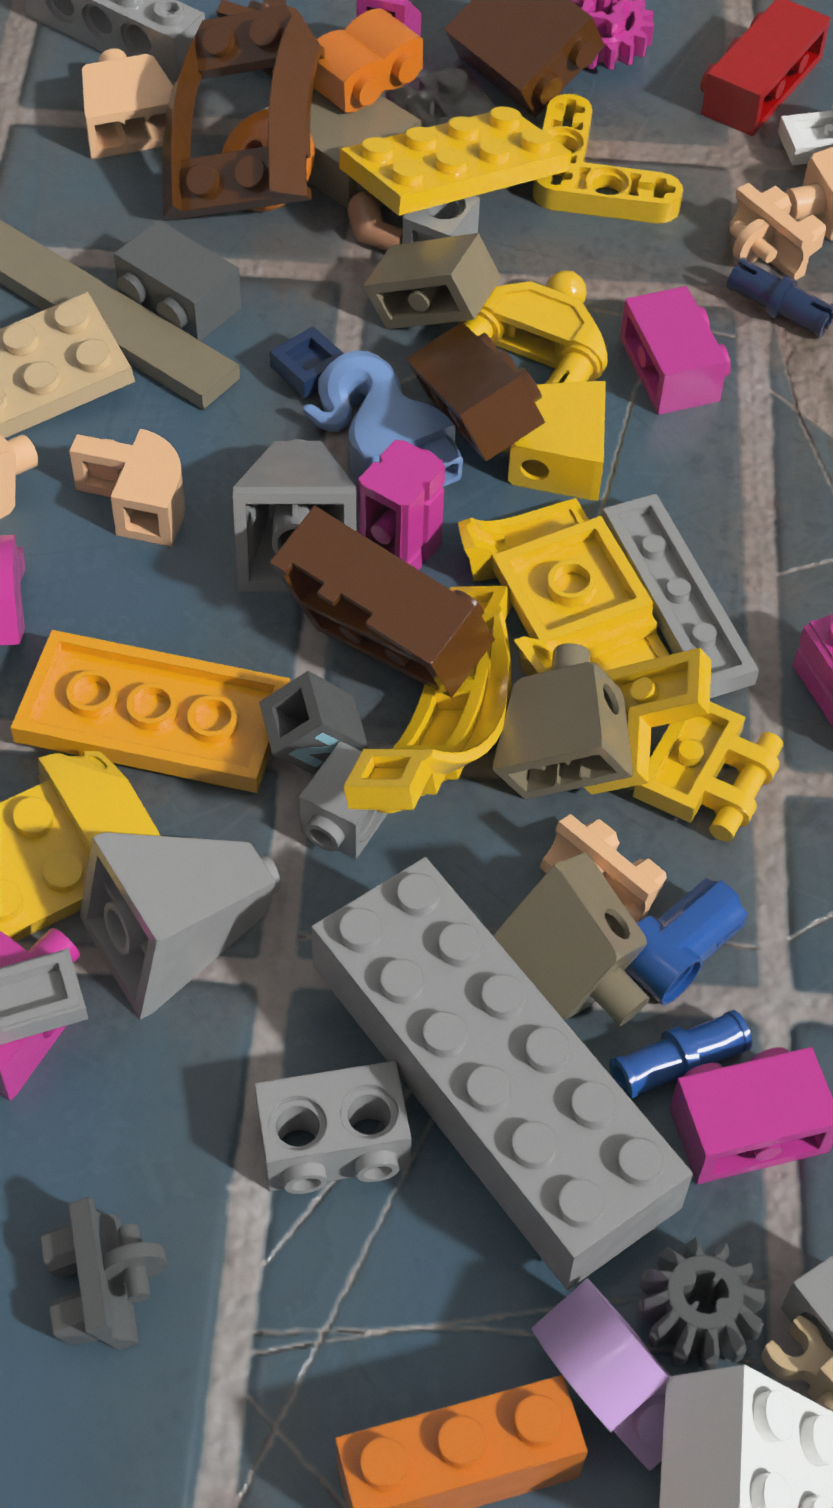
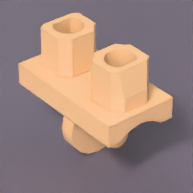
(770, 233)
(633, 883)

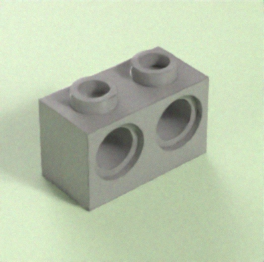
(328, 1108)

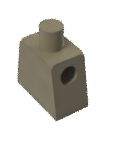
(564, 728)
(577, 942)

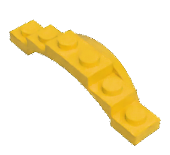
(443, 729)

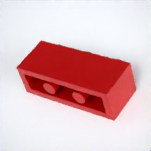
(764, 65)

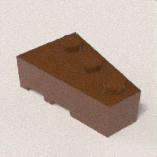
(382, 603)

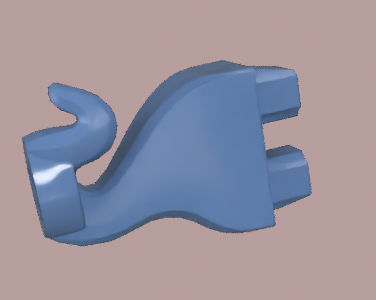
(382, 415)

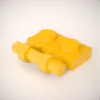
(690, 759)

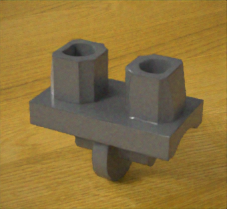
(111, 1274)

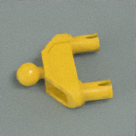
(546, 326)

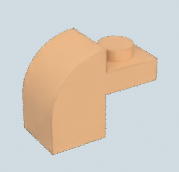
(140, 480)

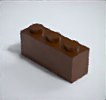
(478, 389)

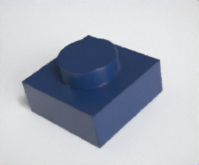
(303, 360)

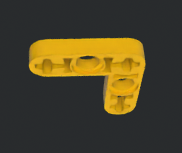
(657, 193)

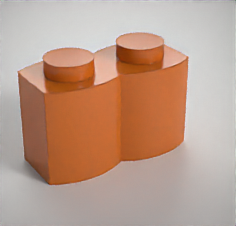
(366, 59)

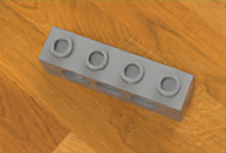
(133, 26)

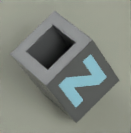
(310, 720)

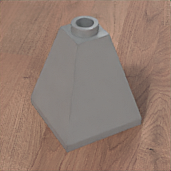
(276, 499)
(170, 907)

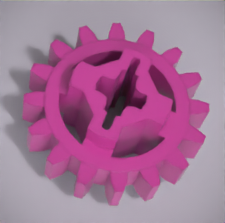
(623, 28)

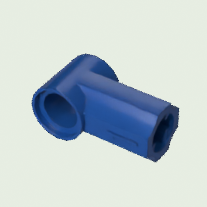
(685, 939)

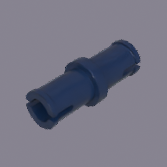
(781, 297)

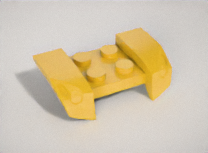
(565, 585)
(50, 836)

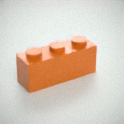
(466, 1451)

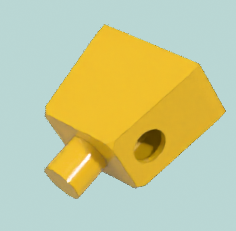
(568, 449)

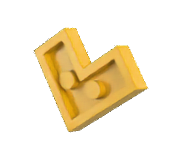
(657, 695)

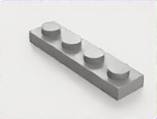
(680, 593)

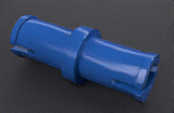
(680, 1052)

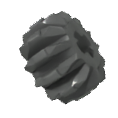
(719, 1285)

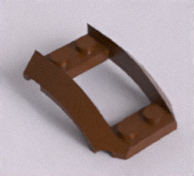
(256, 175)

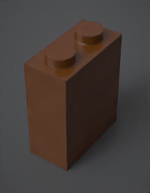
(526, 46)

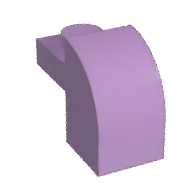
(608, 1368)

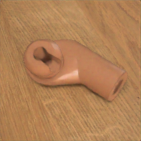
(368, 222)

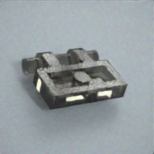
(445, 95)

